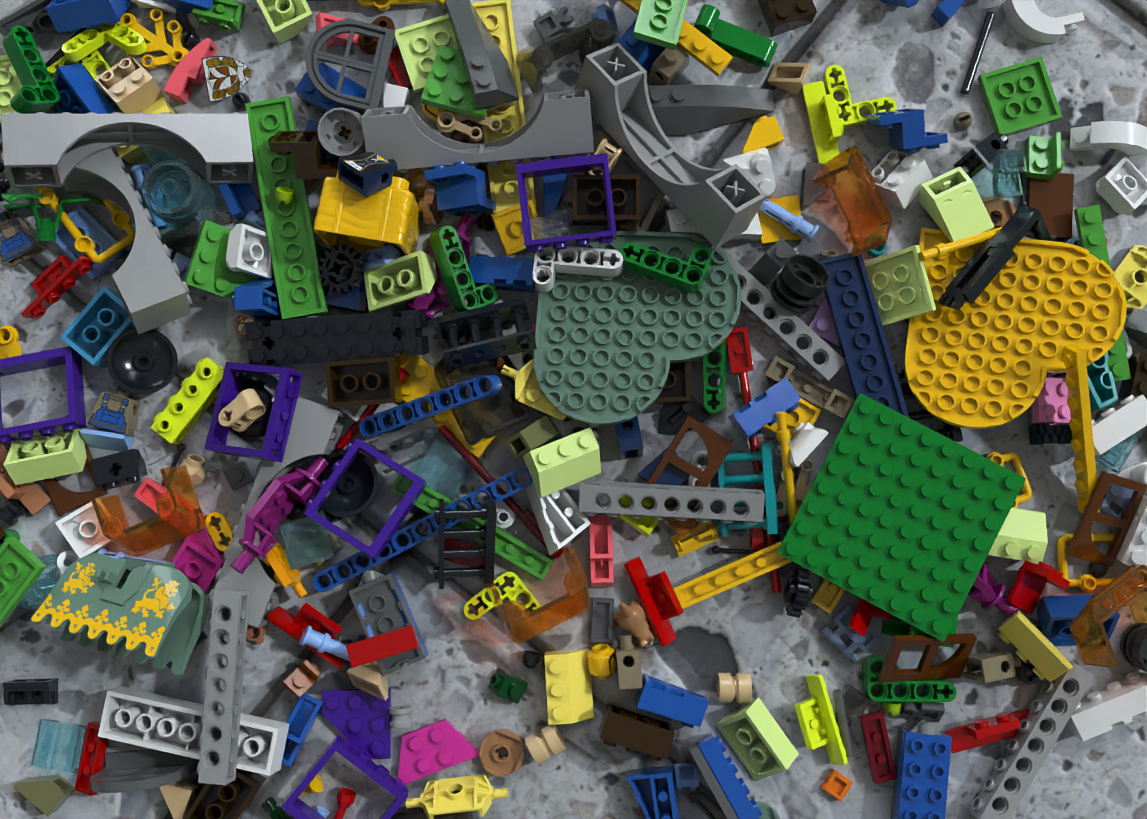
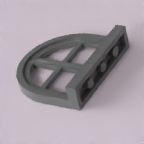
(377, 70)
(141, 770)

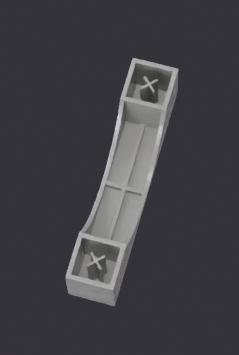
(556, 129)
(47, 147)
(714, 200)
(148, 278)
(312, 434)

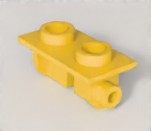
(697, 538)

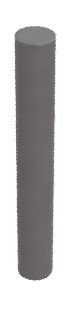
(843, 723)

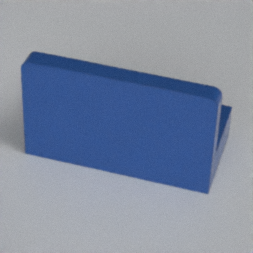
(240, 199)

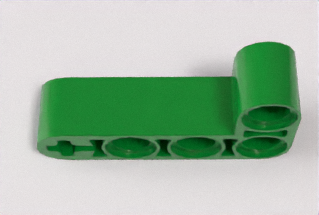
(735, 39)
(37, 89)
(666, 262)
(461, 269)
(710, 370)
(908, 691)

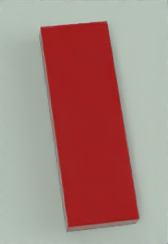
(382, 646)
(91, 758)

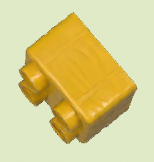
(368, 221)

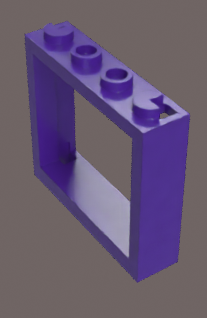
(563, 166)
(75, 393)
(280, 416)
(395, 519)
(361, 760)

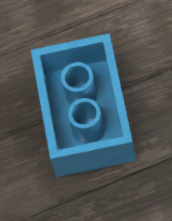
(98, 327)

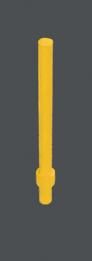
(941, 249)
(783, 437)

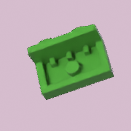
(224, 14)

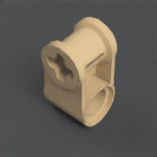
(613, 153)
(243, 411)

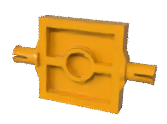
(283, 574)

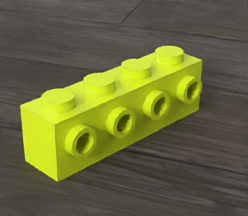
(190, 402)

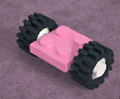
(1051, 408)

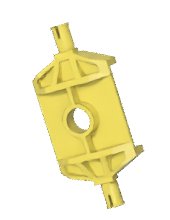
(1134, 291)
(528, 390)
(474, 795)

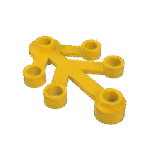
(158, 42)

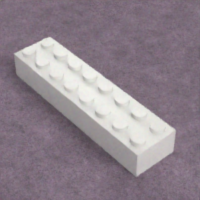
(176, 728)

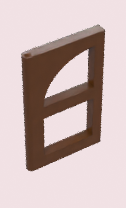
(717, 450)
(68, 500)
(1082, 544)
(949, 669)

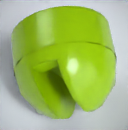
(284, 194)
(892, 707)

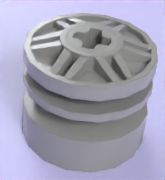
(331, 131)

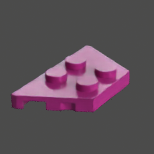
(199, 559)
(432, 750)

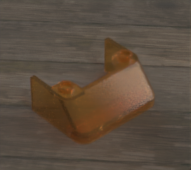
(858, 199)
(177, 516)
(523, 625)
(1088, 627)

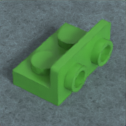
(1044, 156)

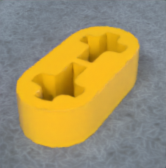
(216, 533)

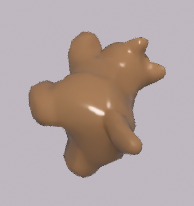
(633, 620)

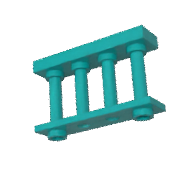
(765, 478)

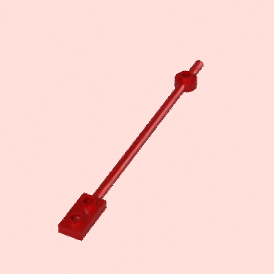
(740, 364)

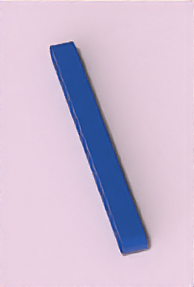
(394, 546)

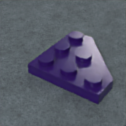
(361, 719)

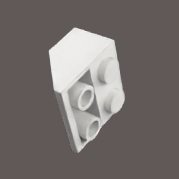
(900, 177)

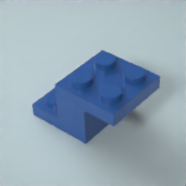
(907, 129)
(460, 189)

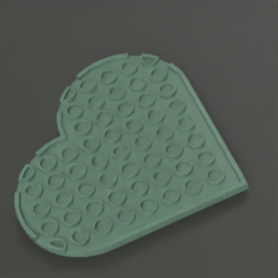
(613, 338)

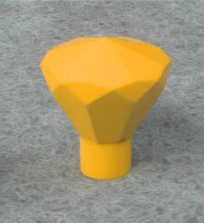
(315, 786)

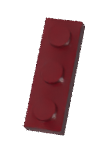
(877, 747)

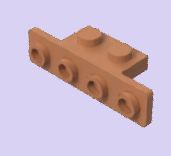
(28, 493)

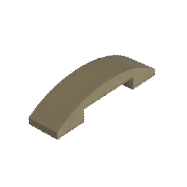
(810, 389)

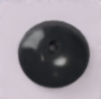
(126, 353)
(266, 388)
(365, 481)

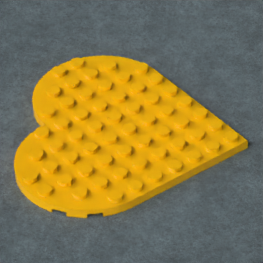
(994, 355)

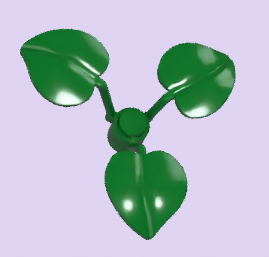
(44, 227)

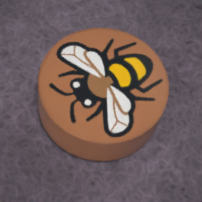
(239, 323)

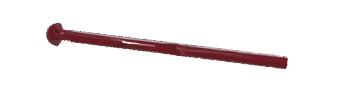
(525, 516)

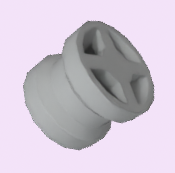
(400, 716)

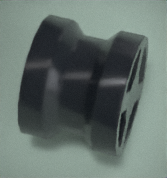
(12, 511)

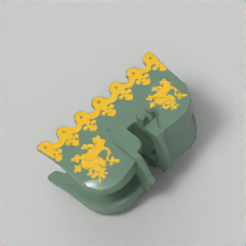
(130, 606)

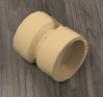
(734, 687)
(545, 743)

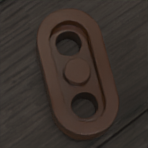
(371, 47)

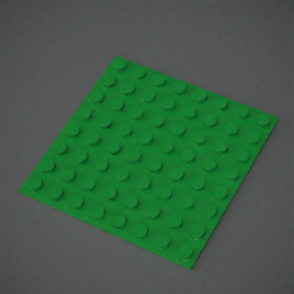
(901, 516)

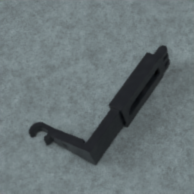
(993, 256)

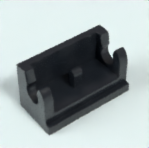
(31, 691)

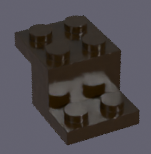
(308, 154)

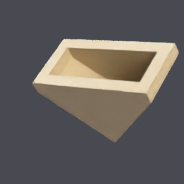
(789, 76)
(369, 679)
(179, 797)

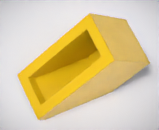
(764, 134)

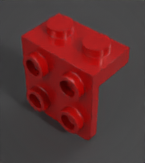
(1031, 582)

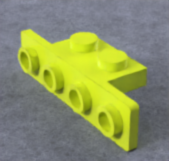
(823, 120)
(819, 722)

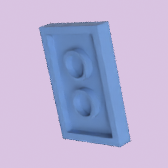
(90, 227)

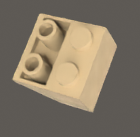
(129, 86)

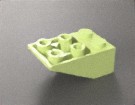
(955, 205)

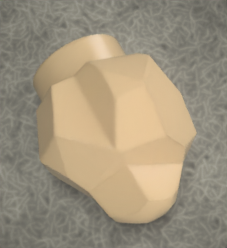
(195, 467)

